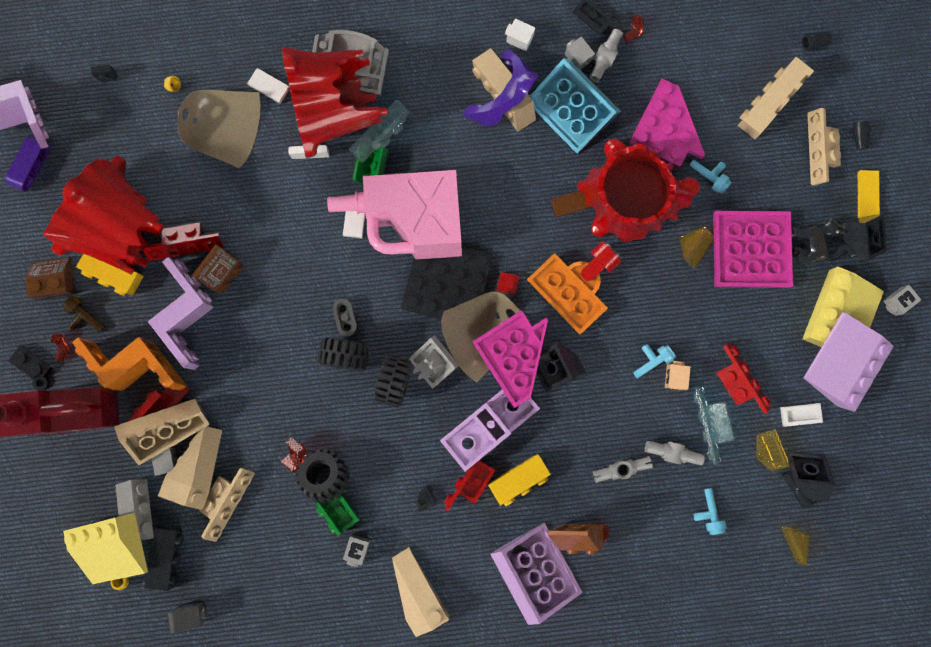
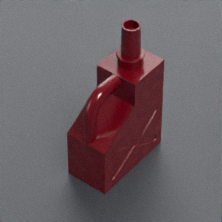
(58, 411)

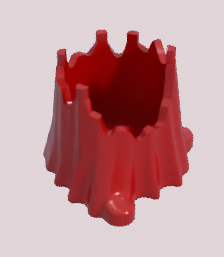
(328, 95)
(634, 192)
(103, 217)

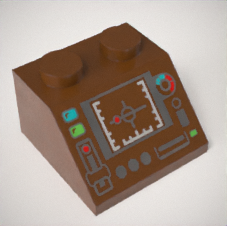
(218, 270)
(50, 279)

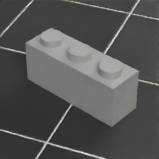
(134, 498)

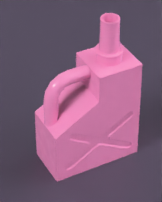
(416, 205)

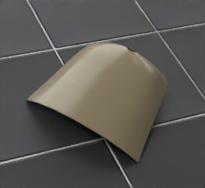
(224, 124)
(470, 321)

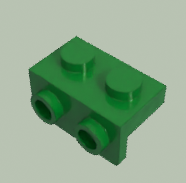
(371, 166)
(338, 514)

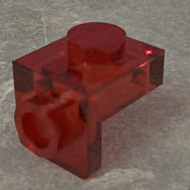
(295, 455)

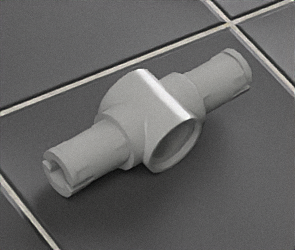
(606, 55)
(674, 453)
(632, 467)

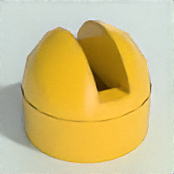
(172, 79)
(117, 584)

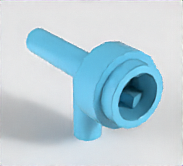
(720, 183)
(666, 355)
(715, 526)

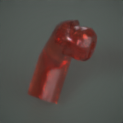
(636, 29)
(62, 345)

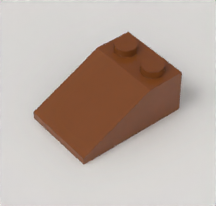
(578, 537)

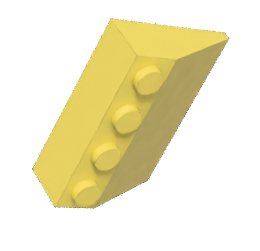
(842, 293)
(107, 549)

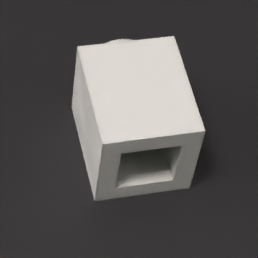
(520, 34)

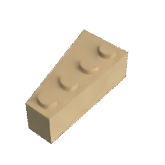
(161, 430)

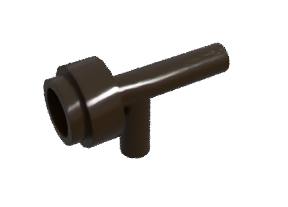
(73, 305)

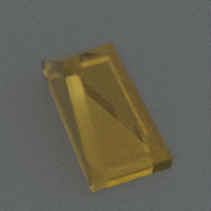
(695, 245)
(770, 451)
(798, 544)

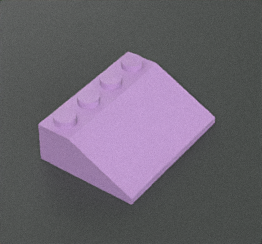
(848, 362)
(546, 582)

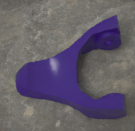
(512, 95)

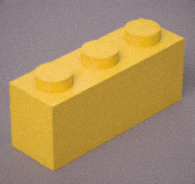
(109, 275)
(519, 480)

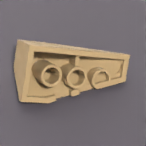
(192, 475)
(419, 600)

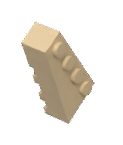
(495, 78)
(774, 98)

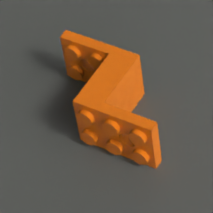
(128, 364)

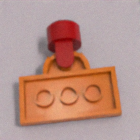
(574, 287)

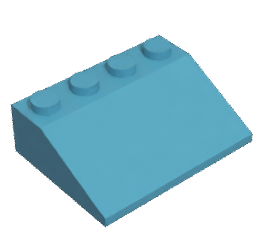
(573, 105)

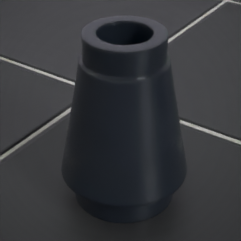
(814, 41)
(861, 134)

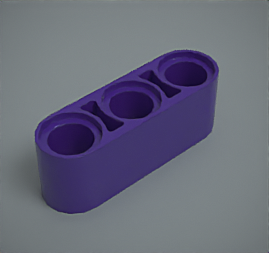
(26, 164)

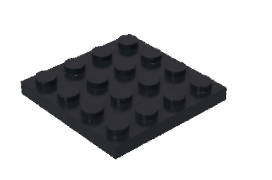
(445, 282)

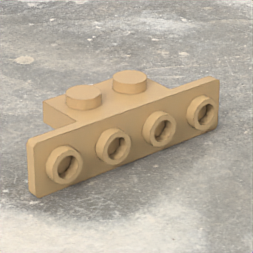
(823, 147)
(223, 501)

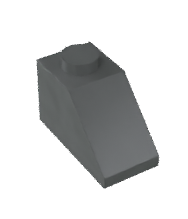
(187, 617)

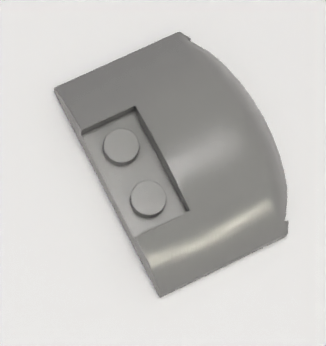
(370, 76)

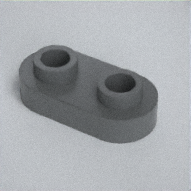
(344, 318)

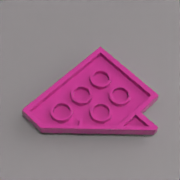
(668, 126)
(513, 355)

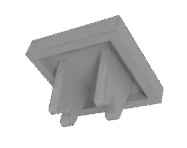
(433, 362)

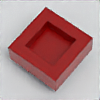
(507, 283)

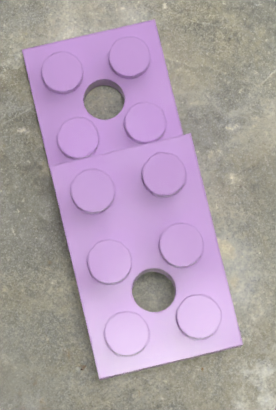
(486, 428)

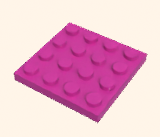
(752, 249)

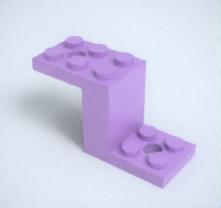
(19, 109)
(181, 314)

